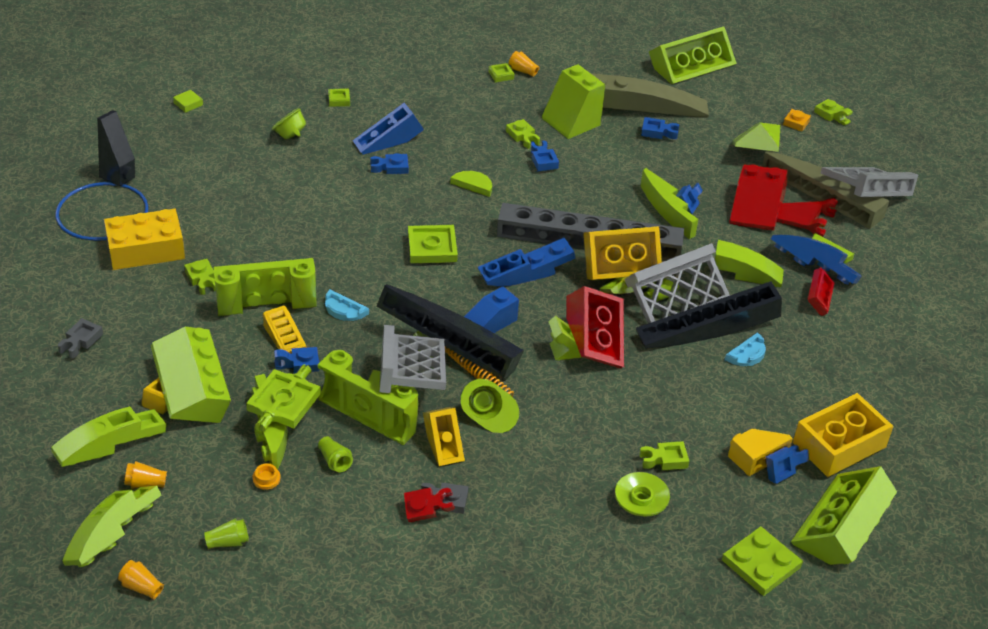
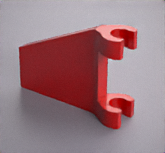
(807, 213)

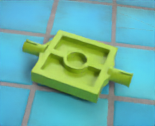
(283, 398)

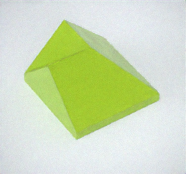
(760, 136)

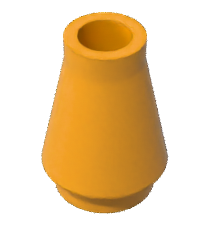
(523, 64)
(142, 475)
(140, 579)

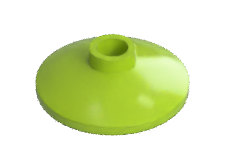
(642, 494)

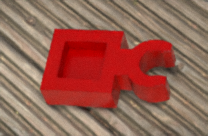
(422, 503)

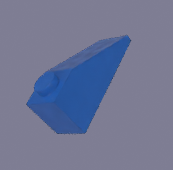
(390, 131)
(495, 310)

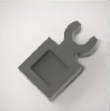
(80, 335)
(458, 498)

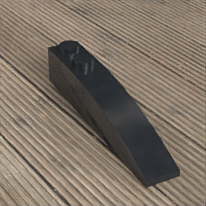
(714, 318)
(458, 332)

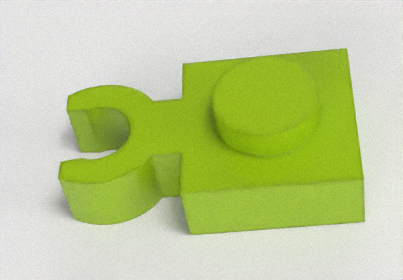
(522, 131)
(201, 274)
(669, 455)

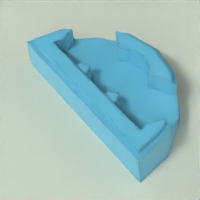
(343, 307)
(748, 352)

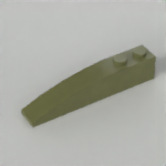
(650, 96)
(807, 178)

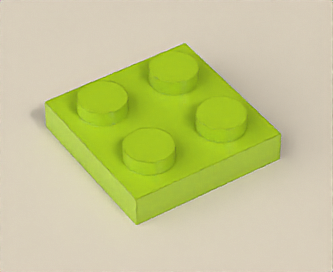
(432, 244)
(762, 561)

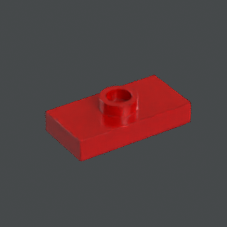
(821, 291)

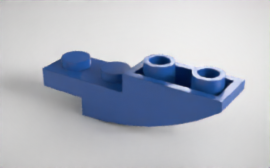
(809, 250)
(522, 268)

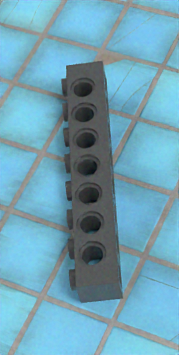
(550, 225)

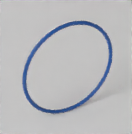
(88, 186)

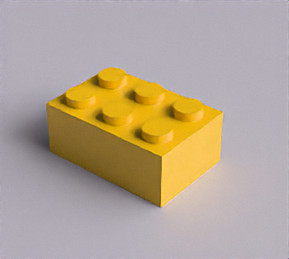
(144, 239)
(621, 252)
(842, 434)

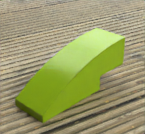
(747, 264)

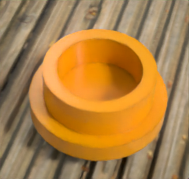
(266, 476)

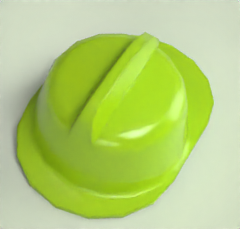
(290, 124)
(489, 405)

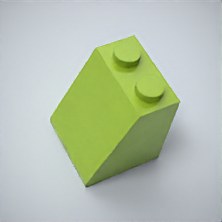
(575, 102)

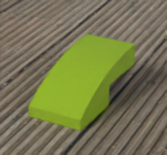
(618, 286)

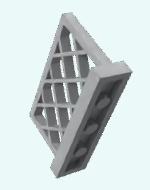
(874, 181)
(666, 270)
(393, 360)

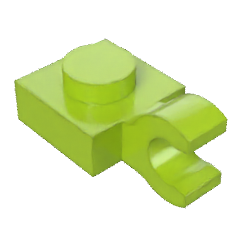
(832, 111)

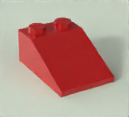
(759, 197)
(597, 325)

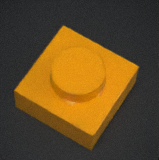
(797, 120)

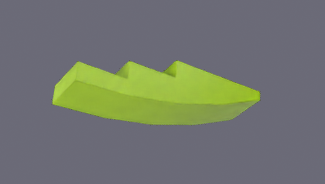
(670, 207)

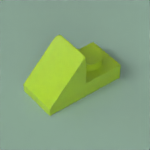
(563, 342)

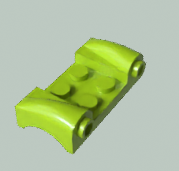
(265, 285)
(388, 413)

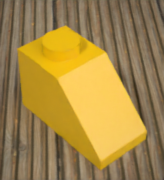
(444, 435)
(752, 447)

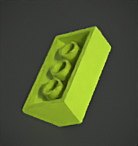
(693, 56)
(191, 375)
(846, 515)

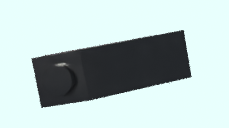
(114, 151)

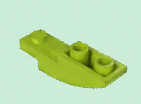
(101, 435)
(274, 437)
(104, 524)

